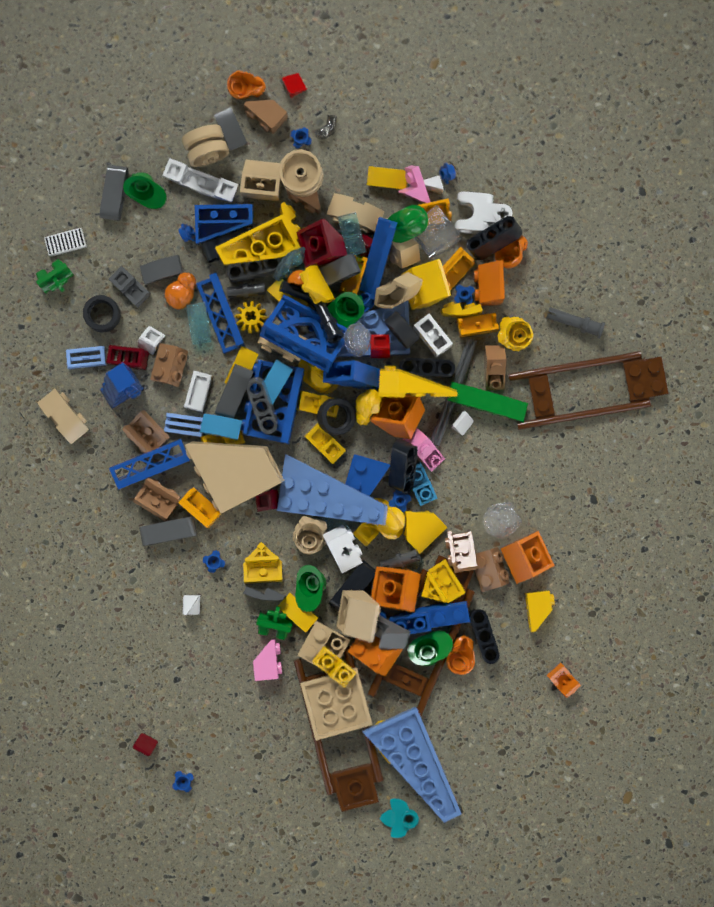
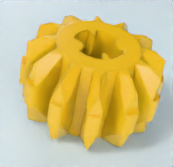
(249, 311)

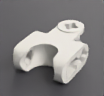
(484, 212)

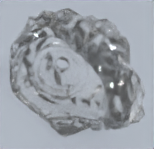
(357, 339)
(503, 517)

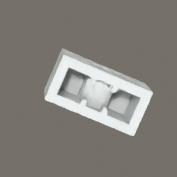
(432, 335)
(336, 541)

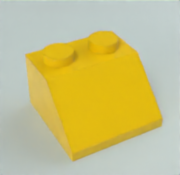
(433, 287)

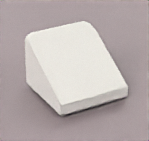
(434, 184)
(150, 340)
(463, 423)

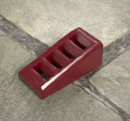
(139, 359)

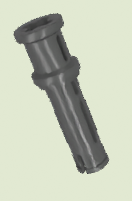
(583, 324)

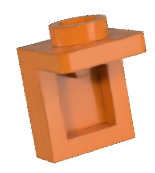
(563, 680)

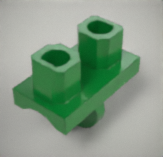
(55, 278)
(276, 621)

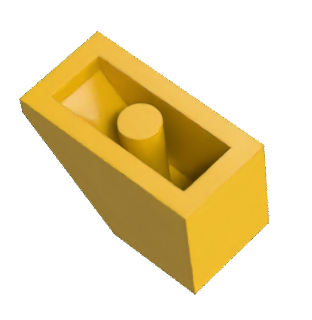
(538, 607)

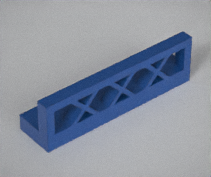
(378, 256)
(225, 307)
(153, 468)

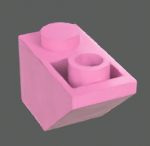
(427, 452)
(266, 663)

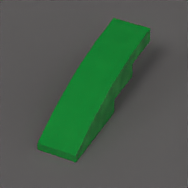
(488, 402)

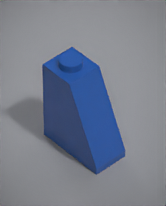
(353, 375)

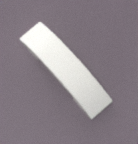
(199, 181)

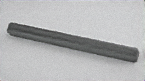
(458, 378)

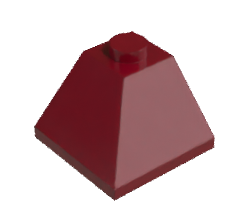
(321, 243)

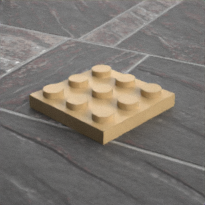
(335, 708)

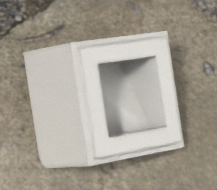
(191, 604)

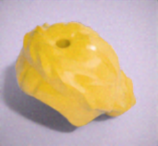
(510, 330)
(366, 405)

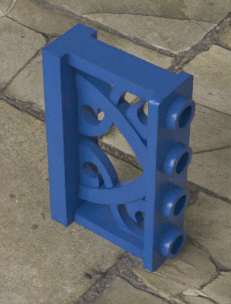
(301, 316)
(286, 425)

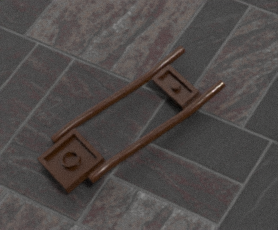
(643, 380)
(410, 680)
(352, 785)

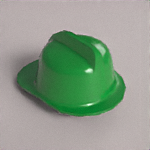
(145, 191)
(411, 223)
(347, 308)
(309, 588)
(430, 648)

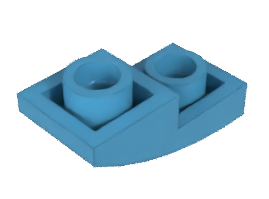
(276, 379)
(220, 426)
(422, 486)

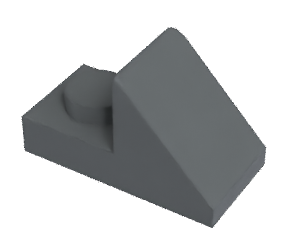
(391, 634)

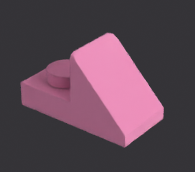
(417, 187)

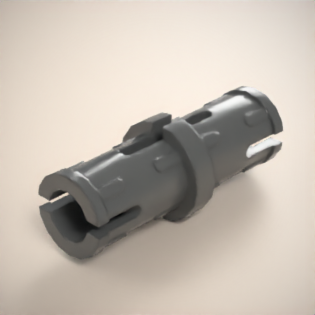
(246, 290)
(401, 560)

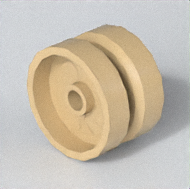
(205, 145)
(295, 163)

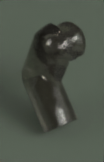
(327, 130)

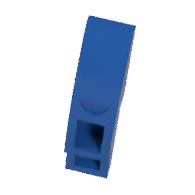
(432, 616)

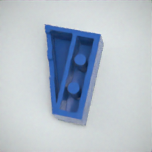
(221, 219)
(120, 385)
(365, 474)

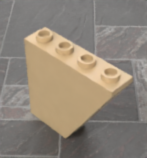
(233, 471)

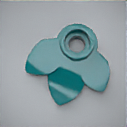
(396, 817)

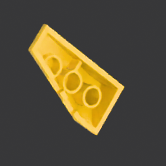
(263, 242)
(398, 383)

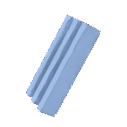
(102, 356)
(185, 417)

